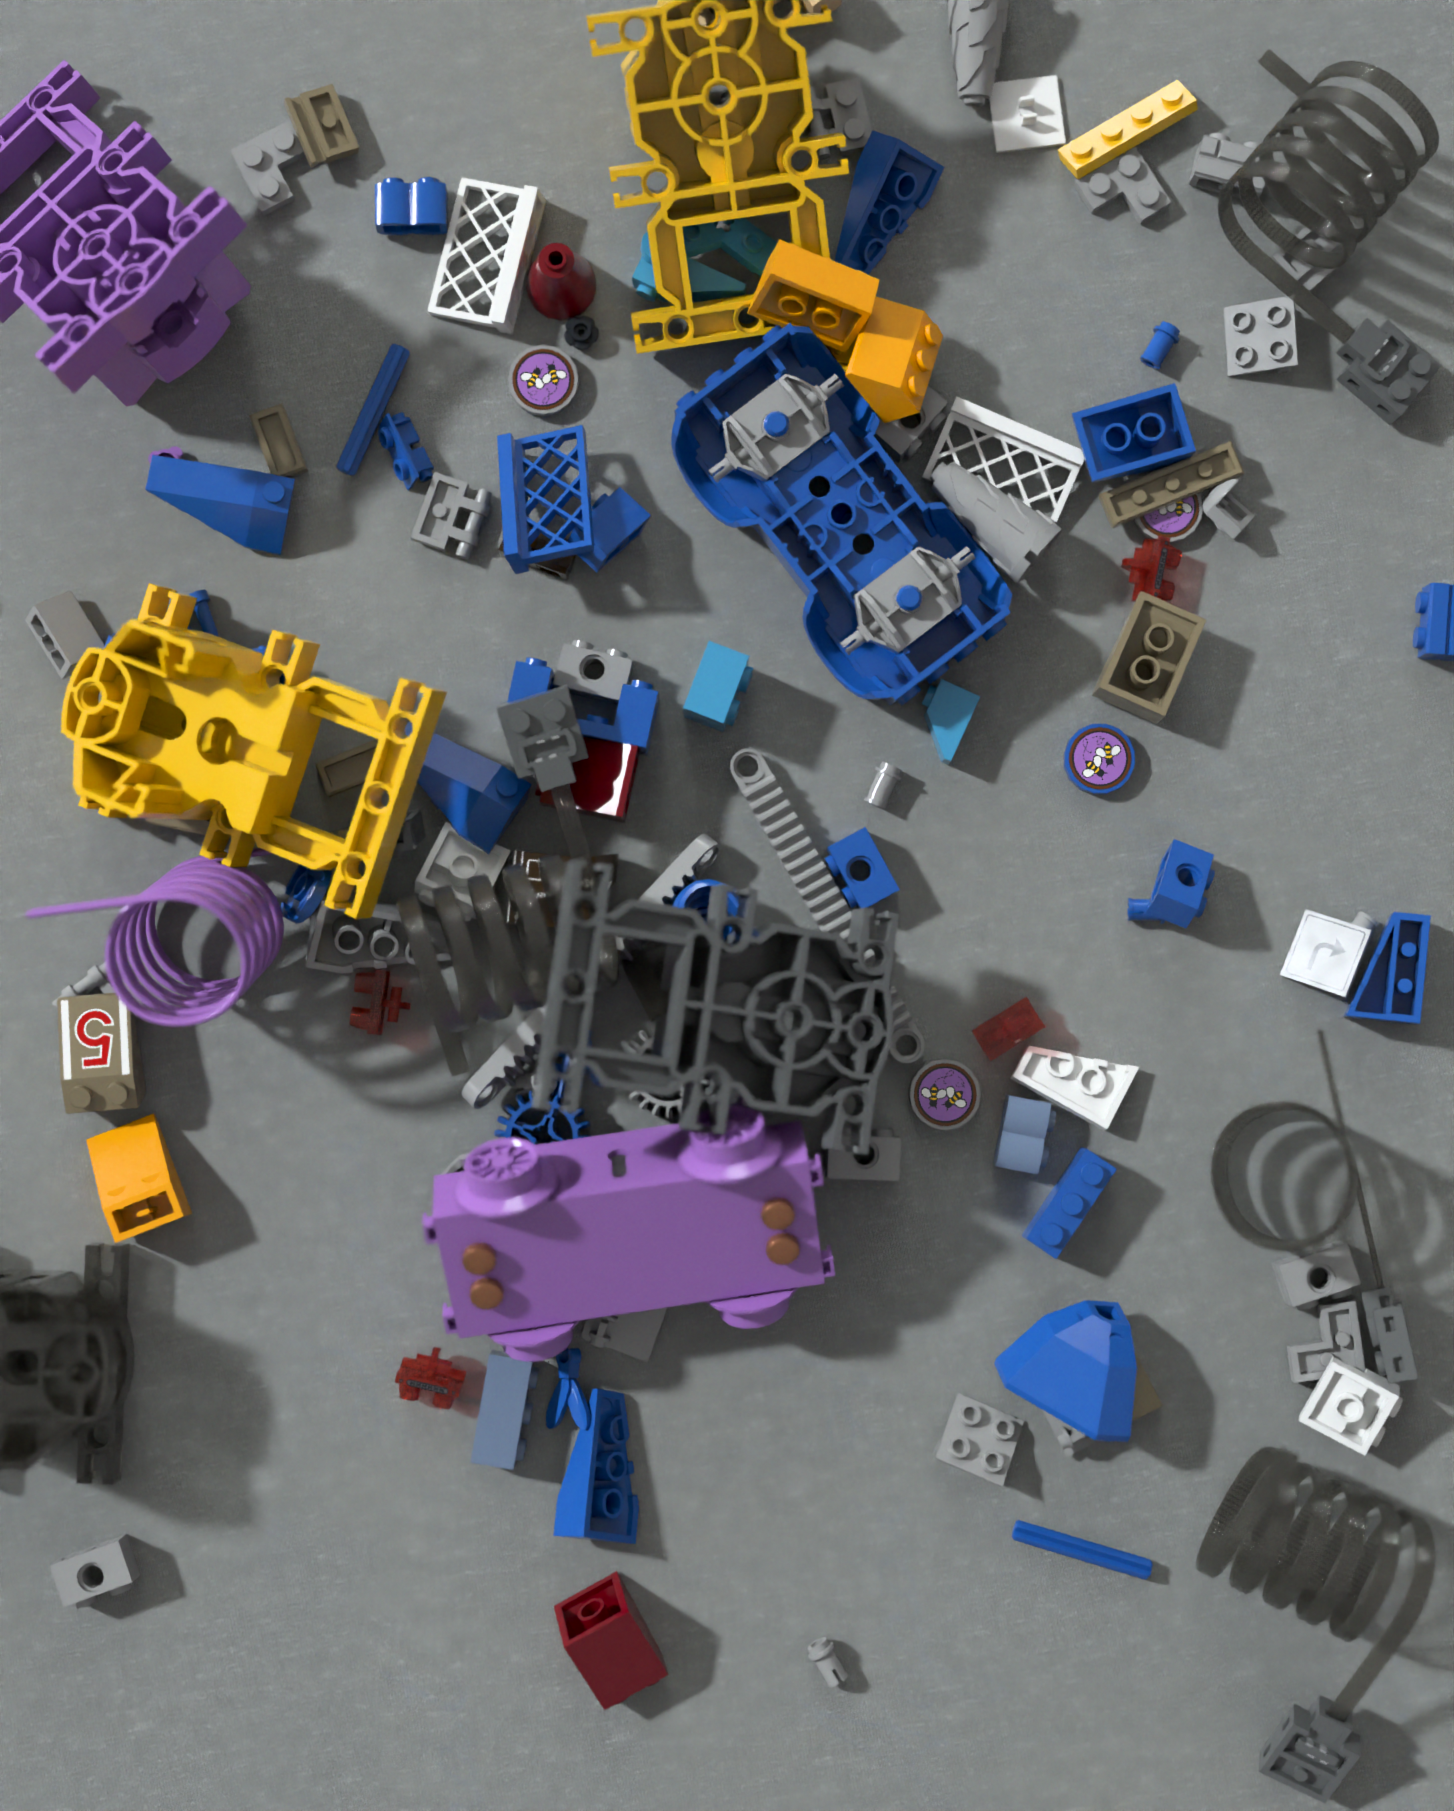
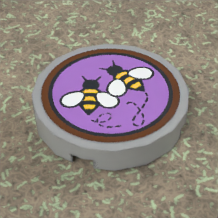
(543, 380)
(1172, 521)
(944, 1094)

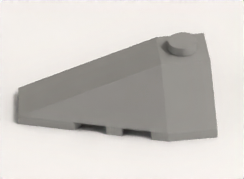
(348, 943)

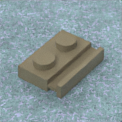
(321, 125)

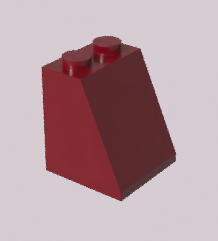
(602, 780)
(609, 1641)

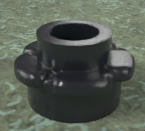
(584, 341)

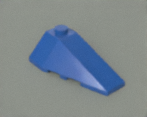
(885, 192)

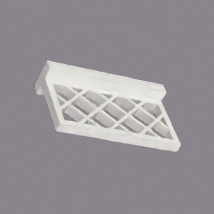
(516, 253)
(1016, 435)

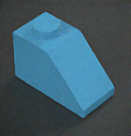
(948, 716)

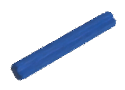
(373, 410)
(1082, 1549)

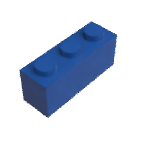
(1068, 1202)

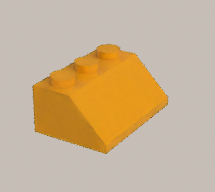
(814, 294)
(894, 359)

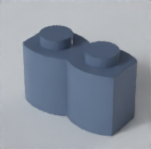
(1023, 1134)

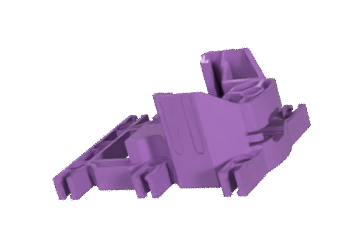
(109, 250)

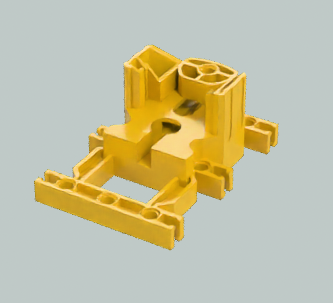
(717, 157)
(213, 735)

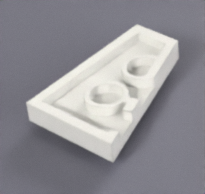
(1076, 1083)

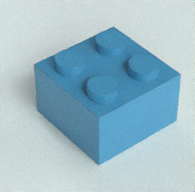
(716, 687)

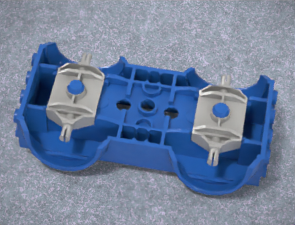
(749, 459)

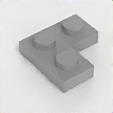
(261, 165)
(1124, 177)
(1339, 1339)

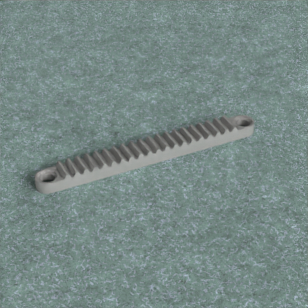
(810, 875)
(526, 1040)

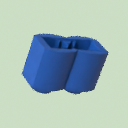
(411, 207)

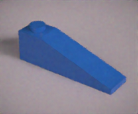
(234, 501)
(471, 791)
(597, 1487)

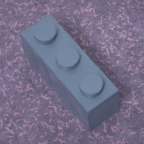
(504, 1411)

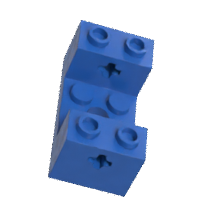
(634, 713)

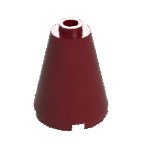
(560, 282)

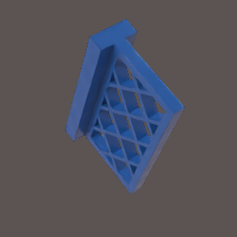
(515, 494)

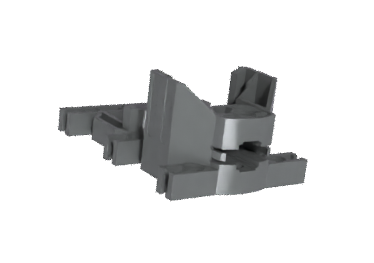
(729, 1010)

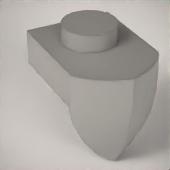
(1225, 510)

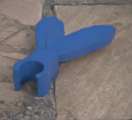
(568, 1392)

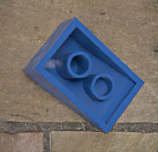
(1134, 434)

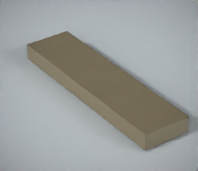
(1171, 484)

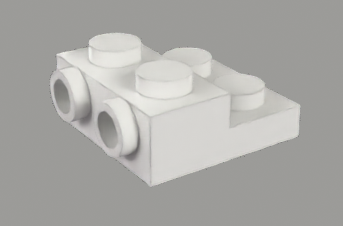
(452, 863)
(1351, 1405)

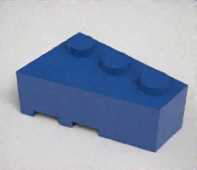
(1395, 973)

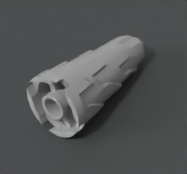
(976, 45)
(998, 521)

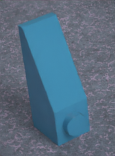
(704, 282)

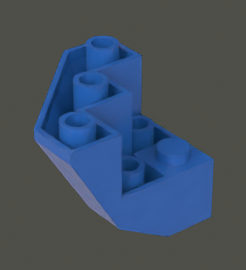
(1077, 1368)

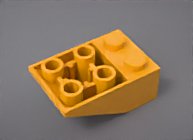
(136, 1178)

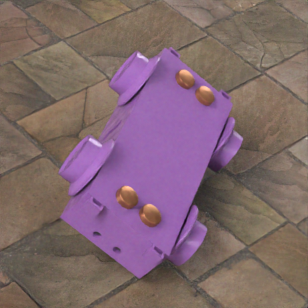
(627, 1228)

